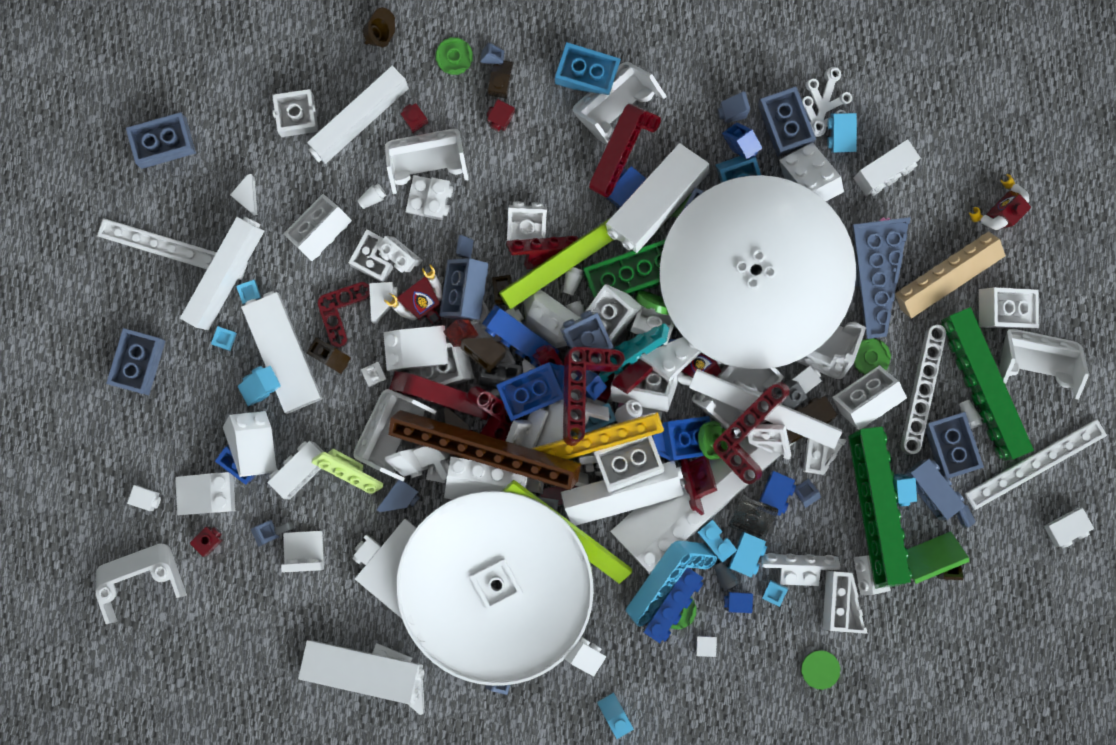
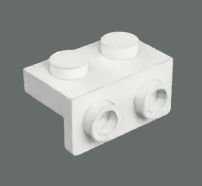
(865, 576)

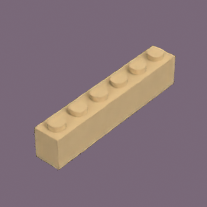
(950, 274)

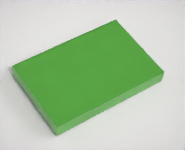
(935, 557)

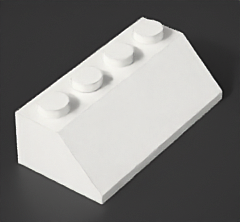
(471, 476)

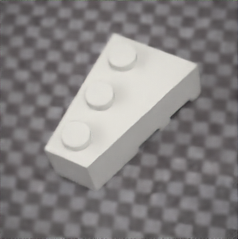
(841, 604)

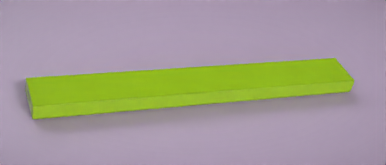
(556, 266)
(596, 553)

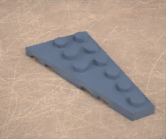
(879, 262)

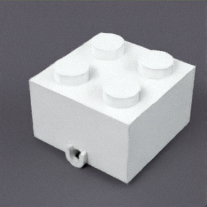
(295, 113)

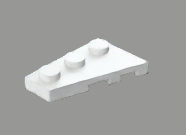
(671, 359)

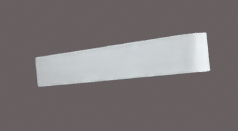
(929, 382)

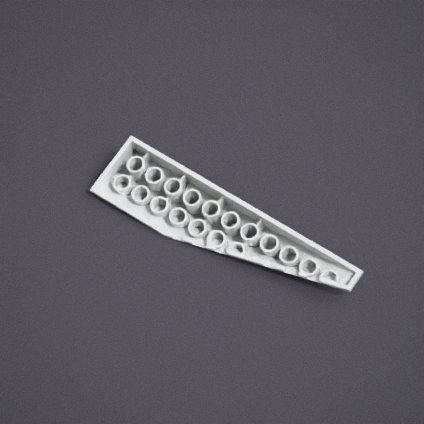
(653, 528)

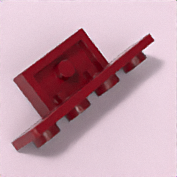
(538, 250)
(698, 481)

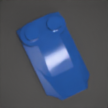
(532, 390)
(680, 439)

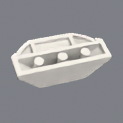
(546, 317)

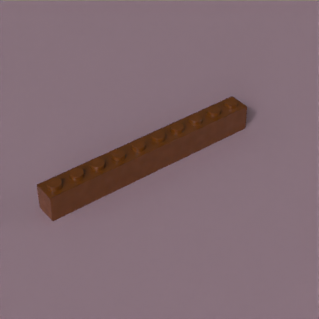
(485, 449)

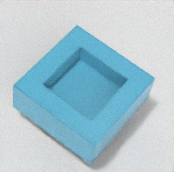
(248, 291)
(223, 338)
(775, 593)

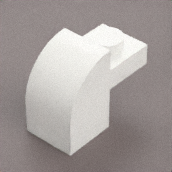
(429, 456)

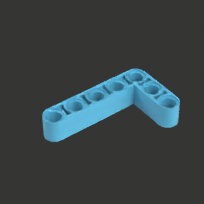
(665, 575)

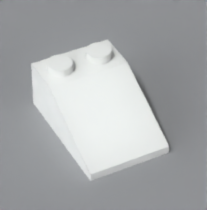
(1008, 308)
(415, 348)
(455, 372)
(251, 443)
(205, 493)

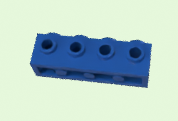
(514, 334)
(670, 608)

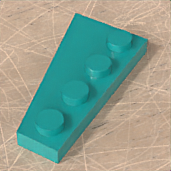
(635, 347)

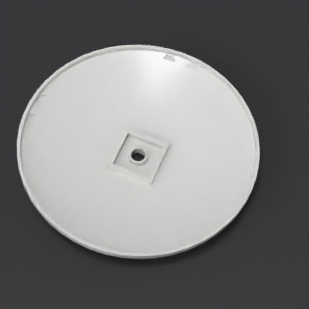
(765, 316)
(488, 631)

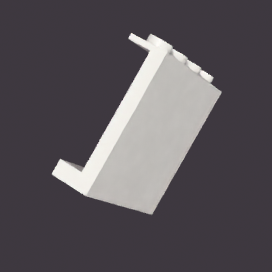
(381, 571)

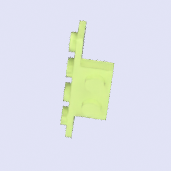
(347, 469)

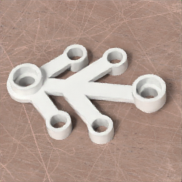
(823, 103)

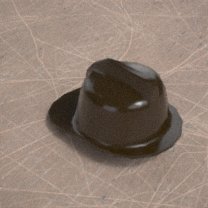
(379, 28)

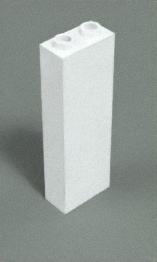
(357, 115)
(657, 198)
(222, 273)
(281, 351)
(595, 502)
(361, 672)

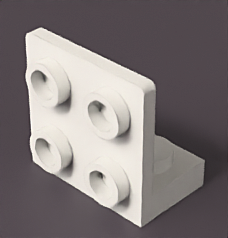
(303, 551)

